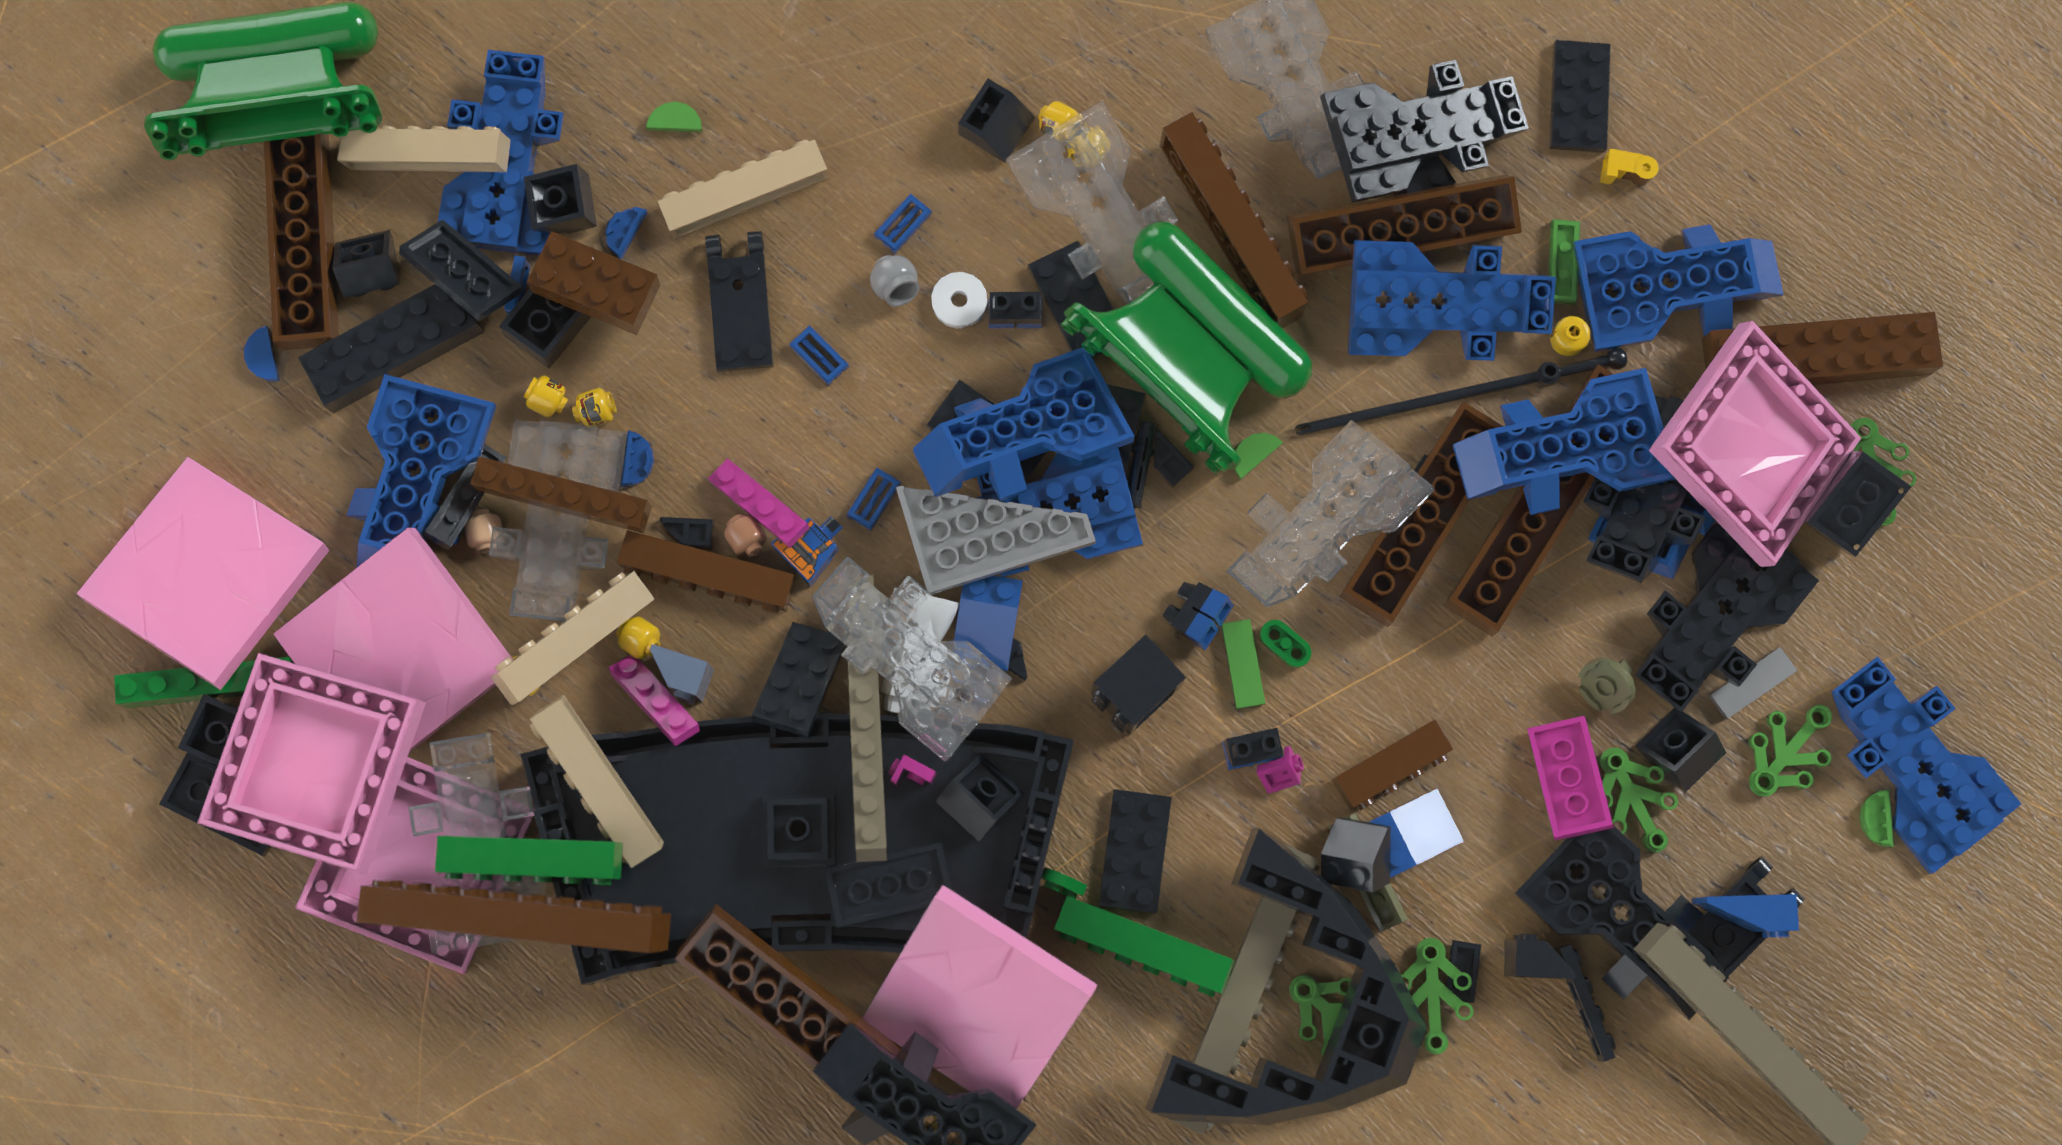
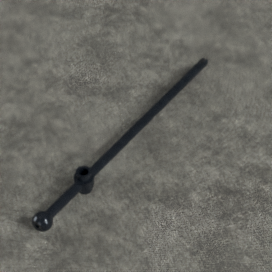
(1615, 359)

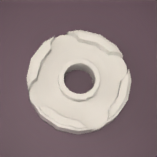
(955, 284)

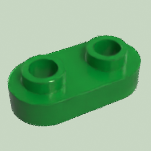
(1285, 644)
(1062, 883)

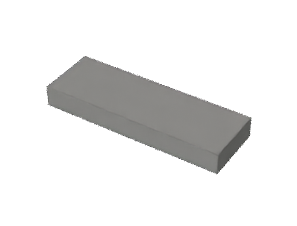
(1766, 675)

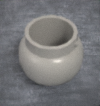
(894, 280)

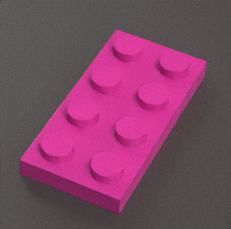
(1570, 778)

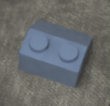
(683, 674)

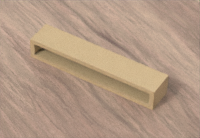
(426, 149)
(743, 188)
(572, 637)
(596, 780)

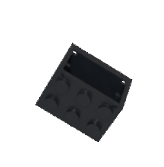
(1856, 503)
(1136, 685)

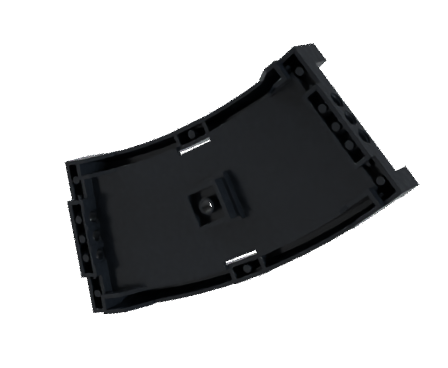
(729, 814)

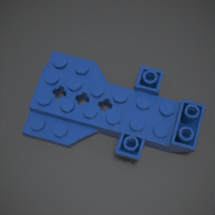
(515, 105)
(1704, 277)
(1472, 300)
(398, 427)
(998, 437)
(1540, 449)
(1111, 521)
(1897, 738)

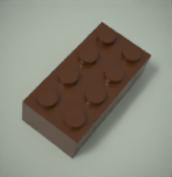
(593, 283)

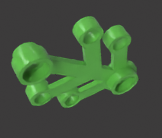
(1874, 438)
(1786, 754)
(1632, 794)
(1435, 989)
(1328, 1011)

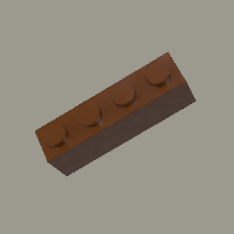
(1393, 764)

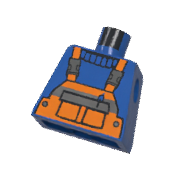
(812, 550)

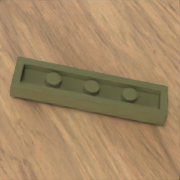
(1383, 902)

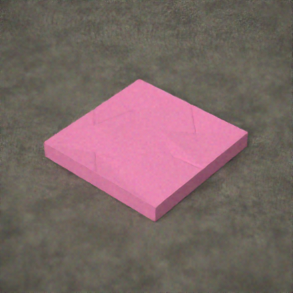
(1755, 444)
(203, 572)
(402, 630)
(312, 763)
(335, 891)
(980, 998)

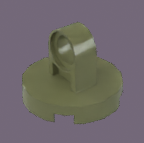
(1607, 684)

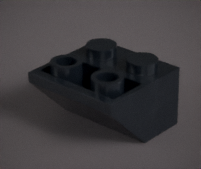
(995, 120)

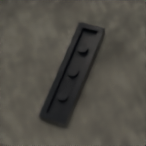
(458, 505)
(1589, 1012)

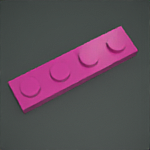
(758, 503)
(654, 699)

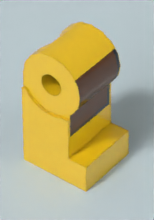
(1628, 166)

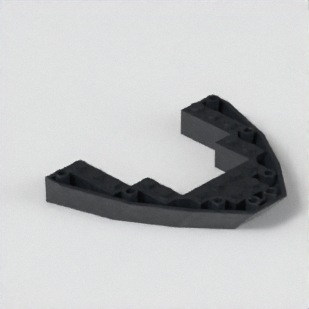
(1371, 1039)

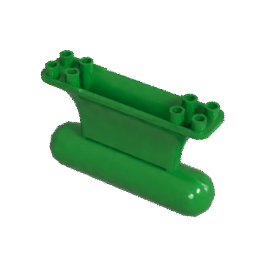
(264, 78)
(1193, 341)

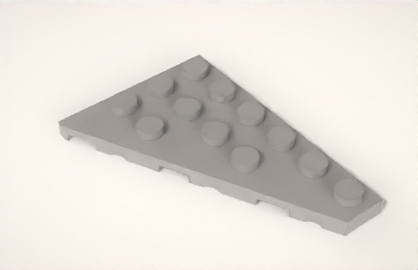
(977, 538)

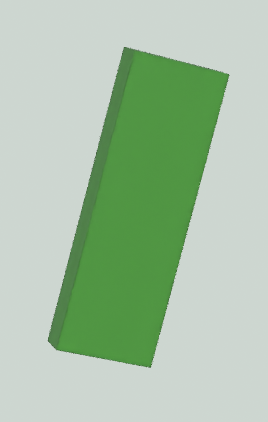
(1562, 260)
(1243, 664)

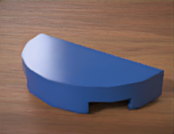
(623, 228)
(260, 355)
(637, 460)

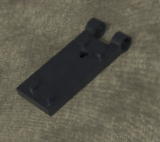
(740, 315)
(1726, 940)

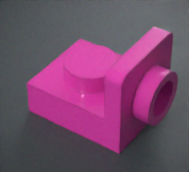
(917, 772)
(1281, 772)

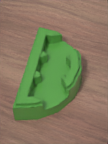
(674, 117)
(1255, 450)
(1876, 818)

